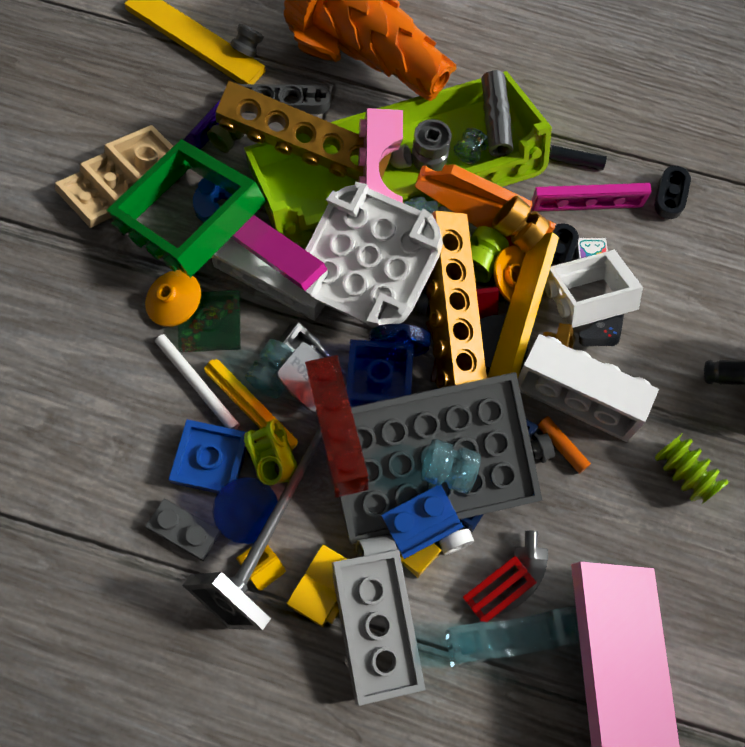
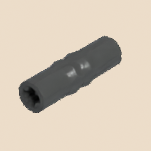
(497, 113)

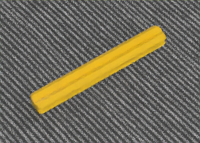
(243, 397)

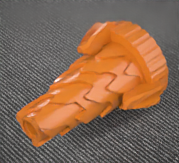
(373, 33)

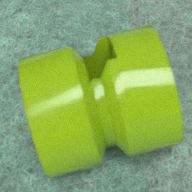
(485, 247)

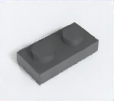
(183, 529)

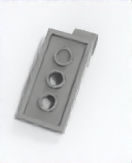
(368, 588)

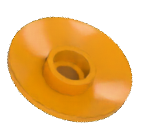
(507, 270)
(179, 304)

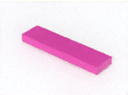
(590, 197)
(280, 252)

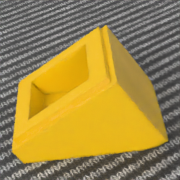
(421, 560)
(267, 569)

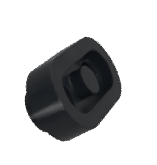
(672, 194)
(565, 251)

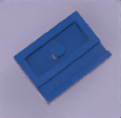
(422, 521)

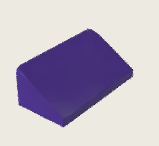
(198, 135)

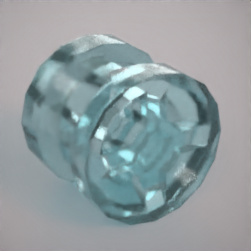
(471, 146)

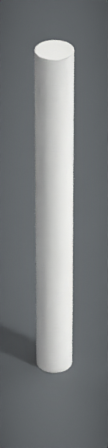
(196, 382)

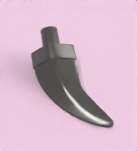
(535, 561)

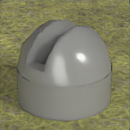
(401, 158)

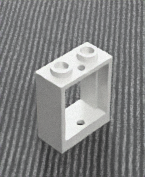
(606, 266)

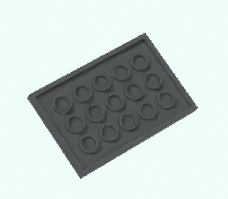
(472, 415)

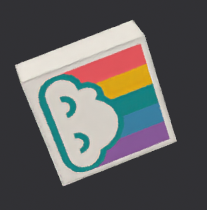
(590, 246)

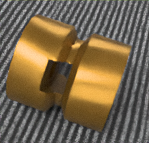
(522, 225)

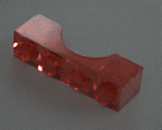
(337, 426)

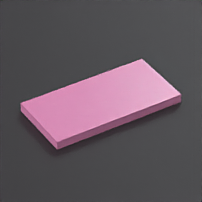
(623, 656)

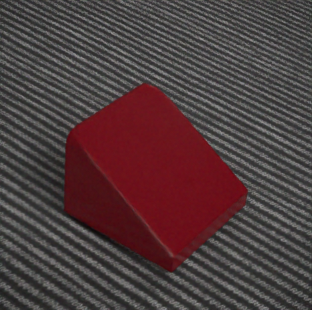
(487, 301)

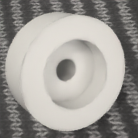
(456, 541)

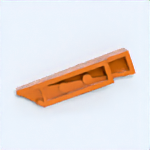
(467, 194)

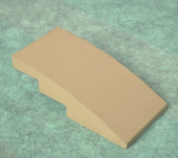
(112, 173)

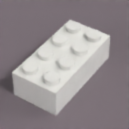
(586, 388)

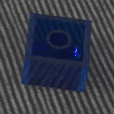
(378, 371)

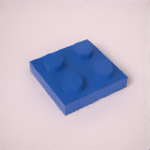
(208, 456)

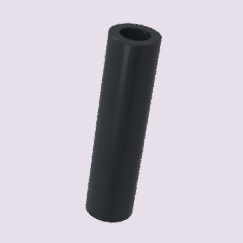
(577, 157)

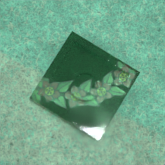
(213, 324)

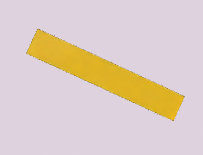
(197, 39)
(523, 307)

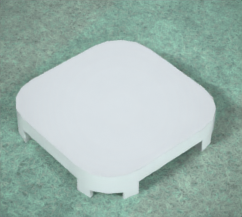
(373, 255)

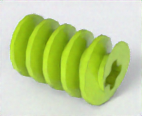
(691, 469)

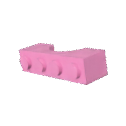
(382, 135)

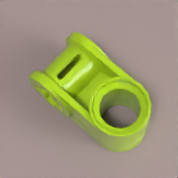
(269, 451)

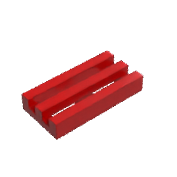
(522, 572)

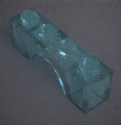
(512, 637)

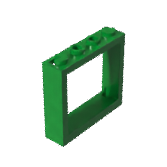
(213, 233)

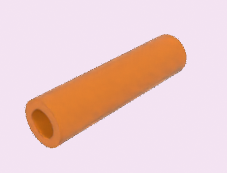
(564, 445)

